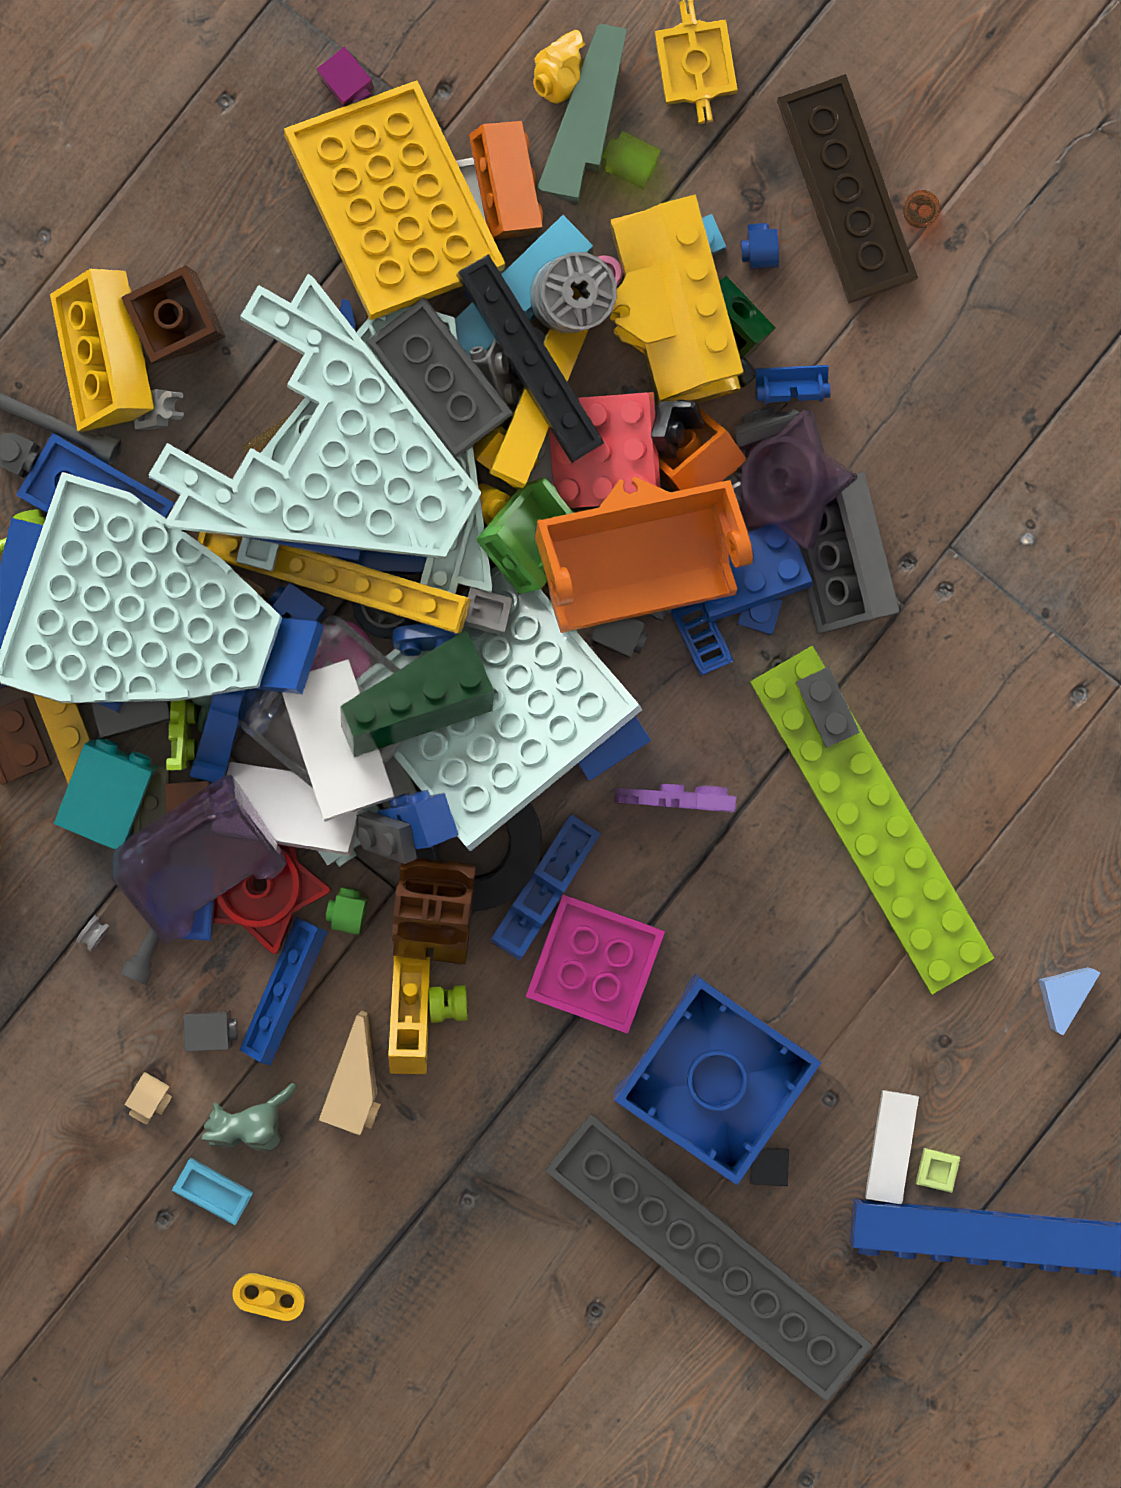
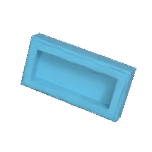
(212, 1191)

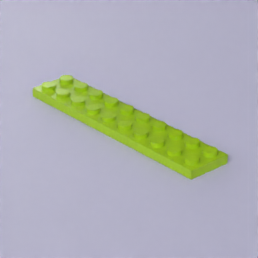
(876, 832)

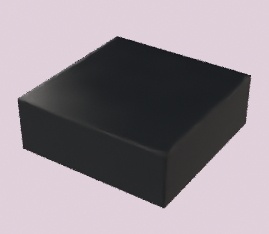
(771, 1167)

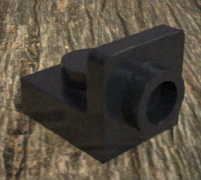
(670, 425)

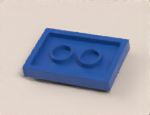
(774, 573)

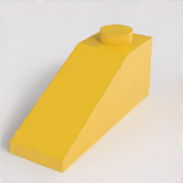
(409, 1016)

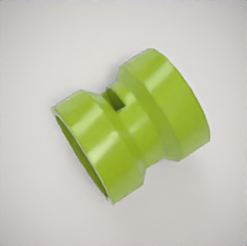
(456, 1006)

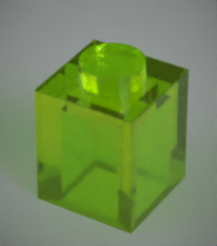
(631, 159)

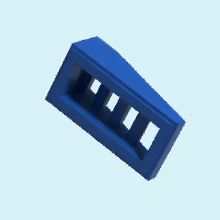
(712, 664)

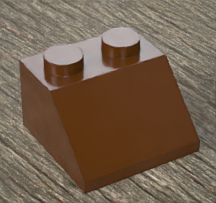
(173, 315)

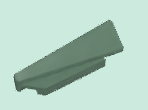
(587, 118)

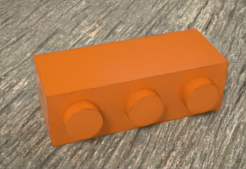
(506, 179)

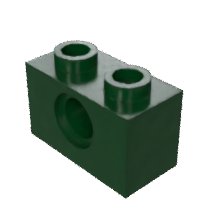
(747, 321)

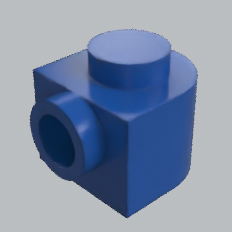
(761, 247)

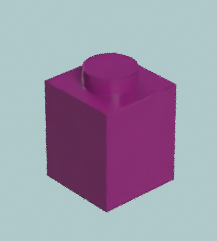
(345, 78)

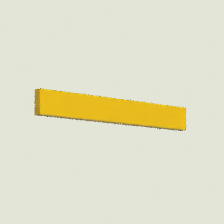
(354, 583)

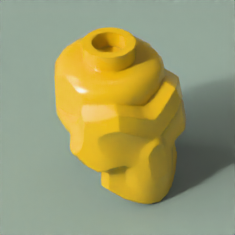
(559, 68)

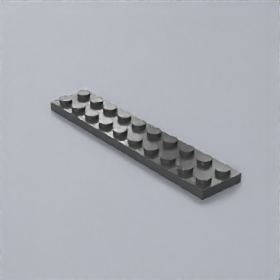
(708, 1257)

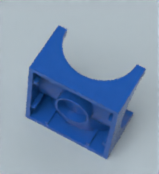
(716, 1080)

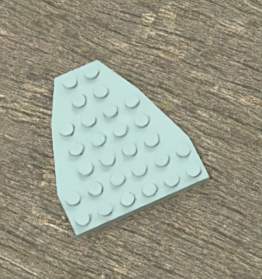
(130, 608)

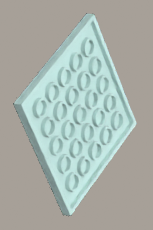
(547, 715)

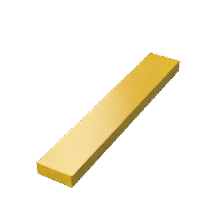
(528, 425)

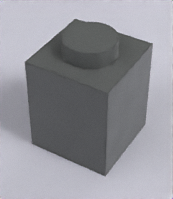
(621, 636)
(209, 1030)

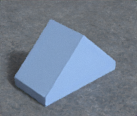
(1065, 994)

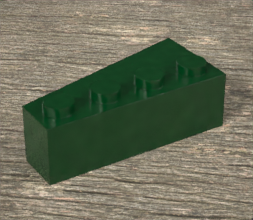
(419, 698)

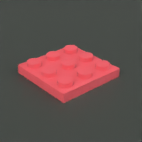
(627, 450)

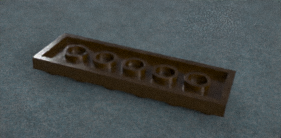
(847, 188)

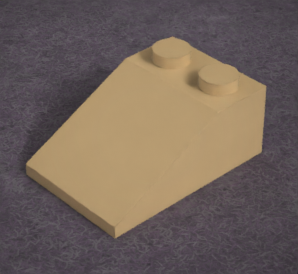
(354, 1086)

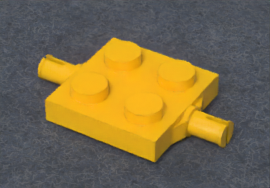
(695, 62)

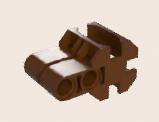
(433, 910)

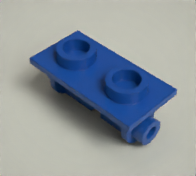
(798, 382)

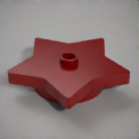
(270, 911)

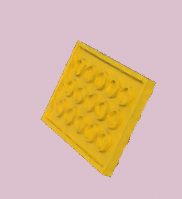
(392, 198)

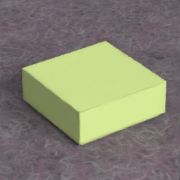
(937, 1170)

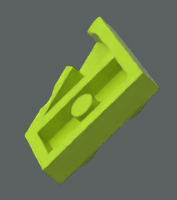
(183, 747)

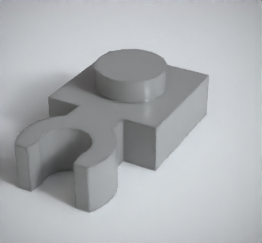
(163, 410)

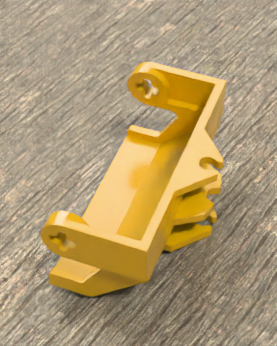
(674, 303)

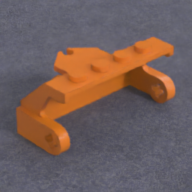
(643, 553)

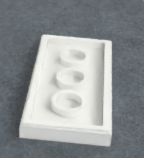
(338, 779)
(292, 810)

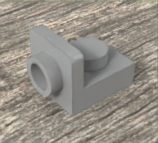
(487, 611)

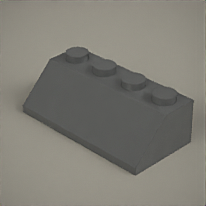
(849, 563)

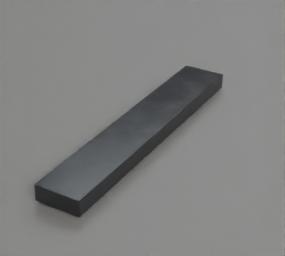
(530, 358)

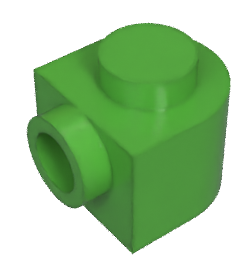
(347, 911)

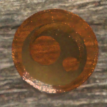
(921, 209)

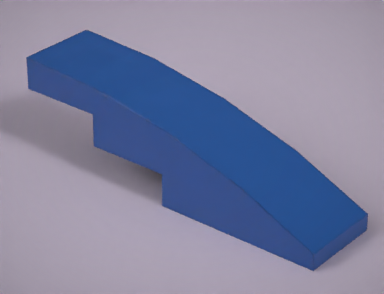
(545, 887)

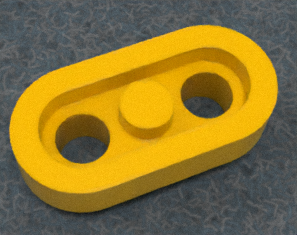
(268, 1301)

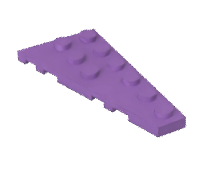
(674, 796)

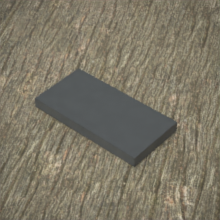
(439, 378)

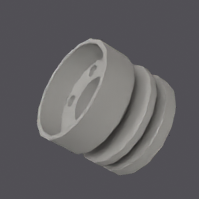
(553, 298)

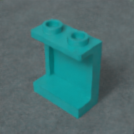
(105, 793)

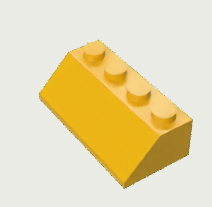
(101, 350)

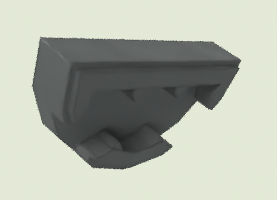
(762, 425)

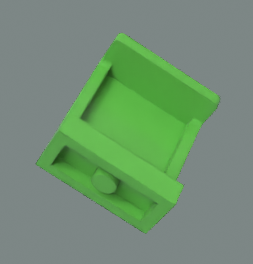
(511, 534)

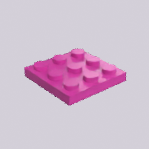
(595, 963)

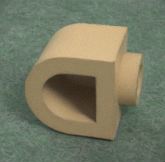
(147, 1098)

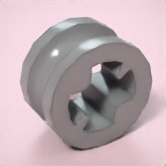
(92, 933)

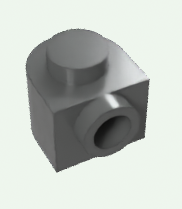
(17, 454)

